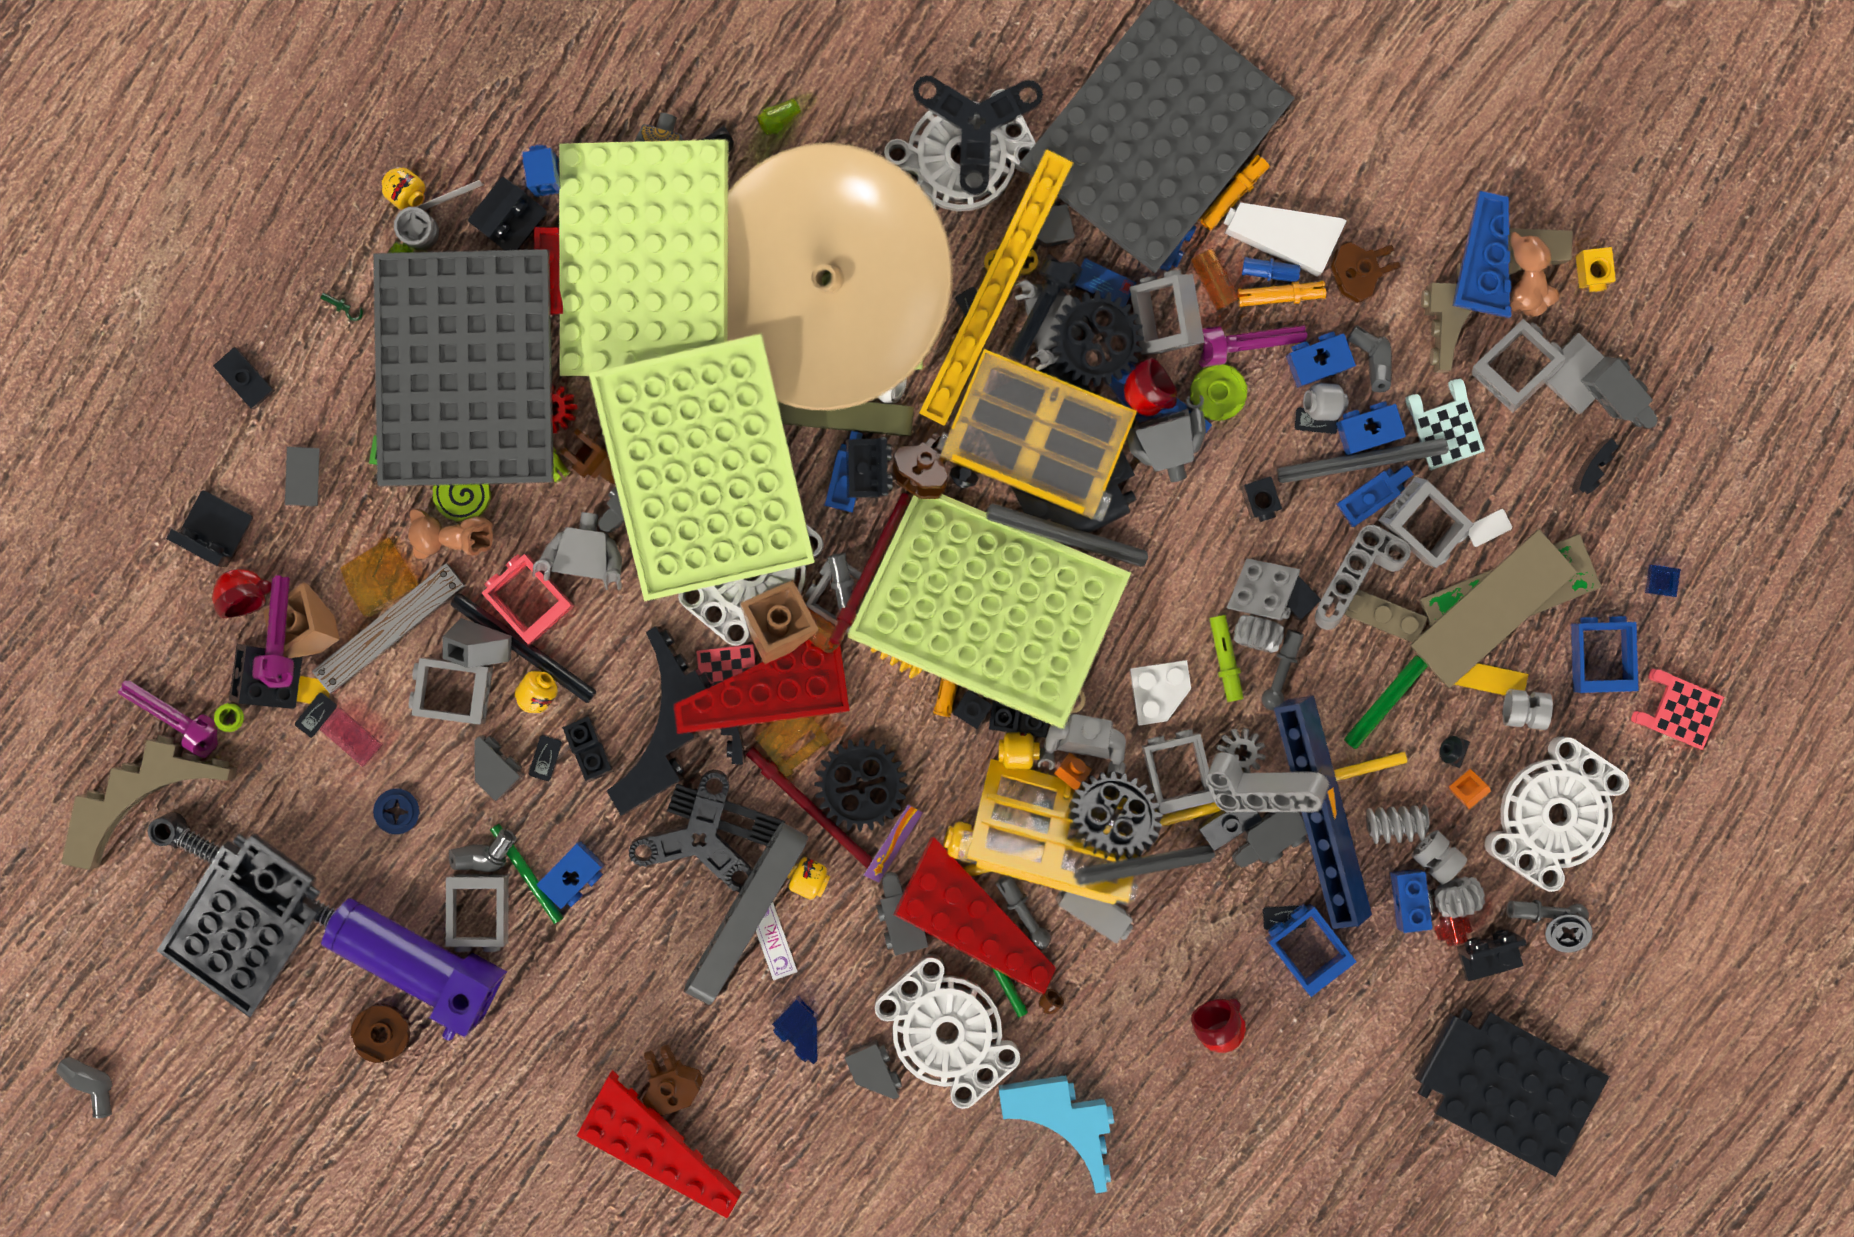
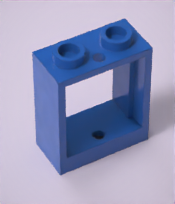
(1629, 656)
(1328, 971)

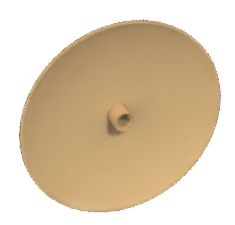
(887, 263)

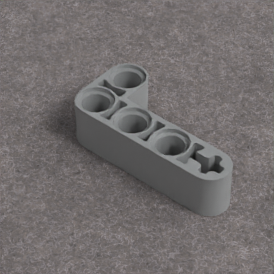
(1353, 578)
(1263, 791)

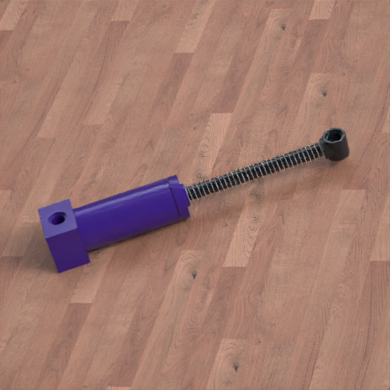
(452, 986)

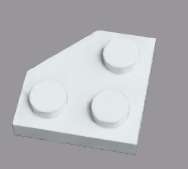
(1159, 690)

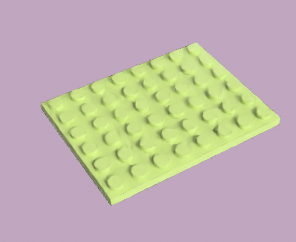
(641, 251)
(702, 467)
(990, 607)

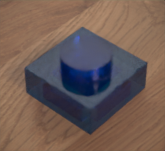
(1662, 581)

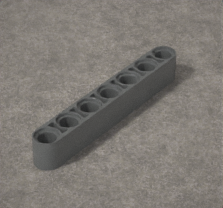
(746, 913)

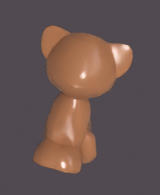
(1532, 291)
(428, 535)

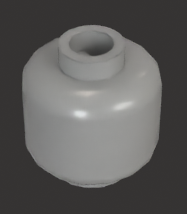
(1325, 401)

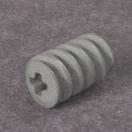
(1397, 823)

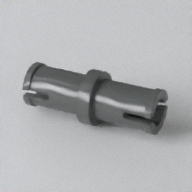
(841, 578)

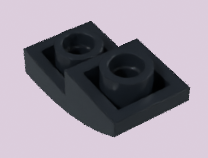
(1590, 473)
(1012, 720)
(735, 747)
(588, 749)

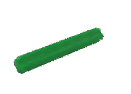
(1385, 702)

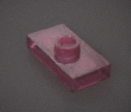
(351, 737)

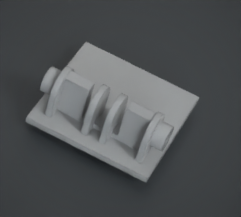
(1264, 589)

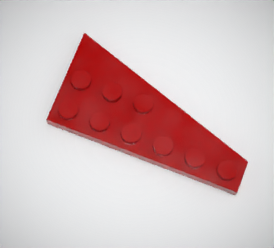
(787, 688)
(959, 912)
(651, 1145)

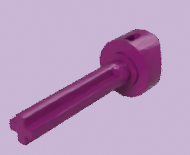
(1218, 345)
(273, 664)
(201, 730)

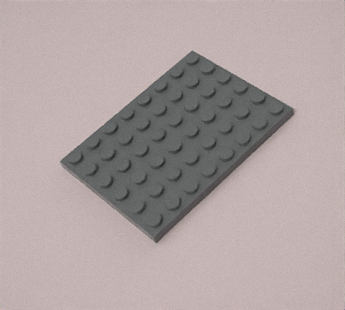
(1159, 131)
(463, 368)

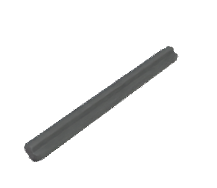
(1362, 460)
(1066, 535)
(1143, 865)

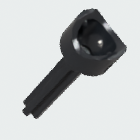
(1058, 276)

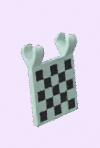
(1451, 422)

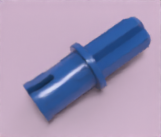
(1271, 269)

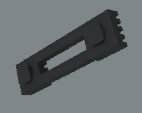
(762, 830)

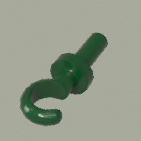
(340, 304)

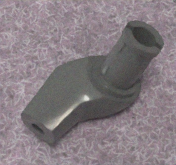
(1379, 357)
(483, 857)
(89, 1081)

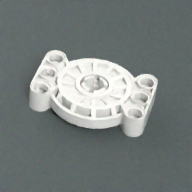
(941, 175)
(731, 594)
(1586, 814)
(948, 1058)

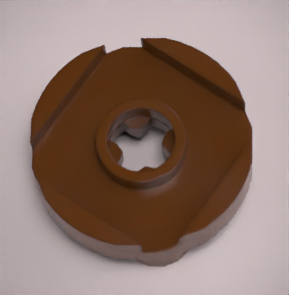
(365, 1039)

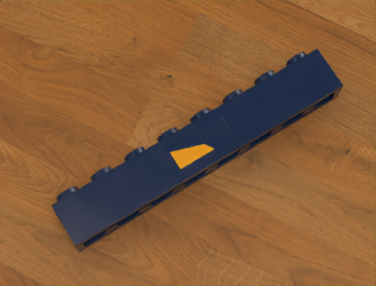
(1328, 826)

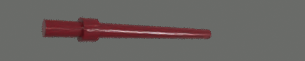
(847, 614)
(771, 771)

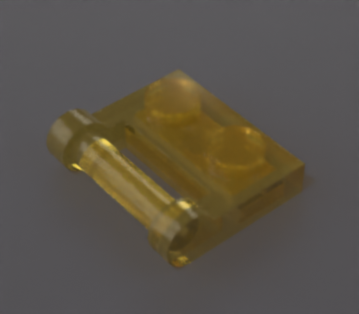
(783, 734)

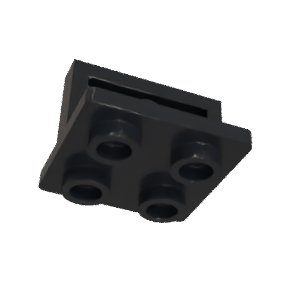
(507, 215)
(868, 468)

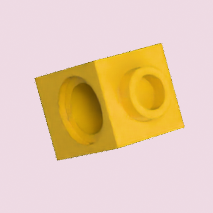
(1604, 259)

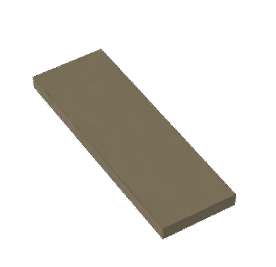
(1493, 608)

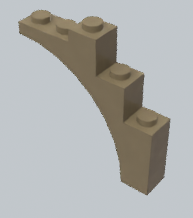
(1449, 319)
(97, 817)

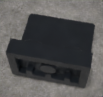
(212, 529)
(253, 691)
(1491, 955)

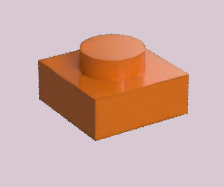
(1072, 771)
(1469, 788)

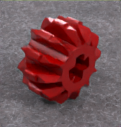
(559, 399)

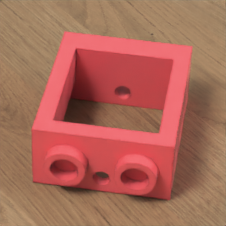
(544, 623)

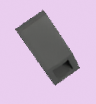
(1057, 227)
(475, 645)
(493, 769)
(871, 1070)

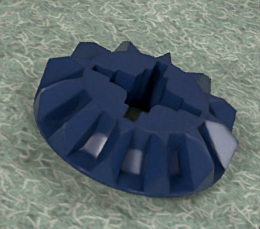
(387, 820)

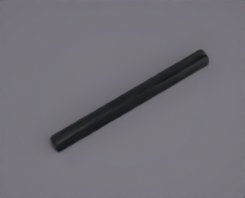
(527, 651)

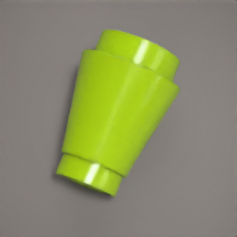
(224, 712)

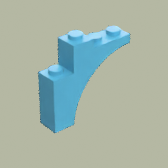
(1080, 1123)

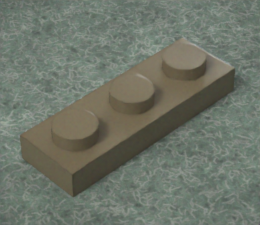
(1385, 616)

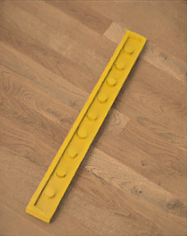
(996, 287)

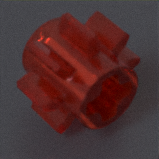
(1453, 930)

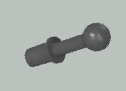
(1273, 696)
(1535, 910)
(1038, 935)

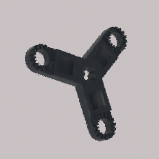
(994, 111)
(679, 843)

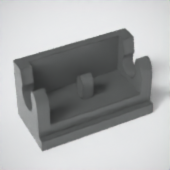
(302, 476)

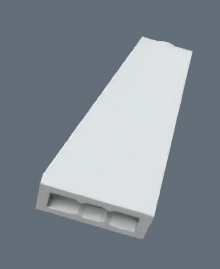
(1286, 234)

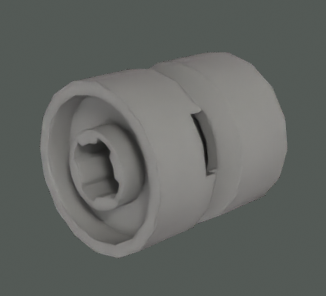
(416, 228)
(1525, 709)
(1439, 857)

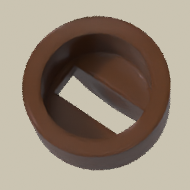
(1051, 1001)

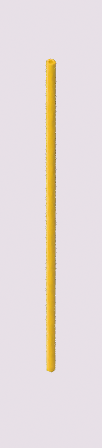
(1210, 808)

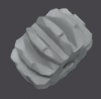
(1258, 633)
(1248, 744)
(1459, 897)

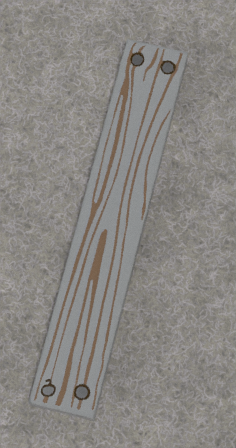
(388, 628)

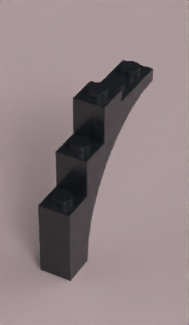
(656, 768)

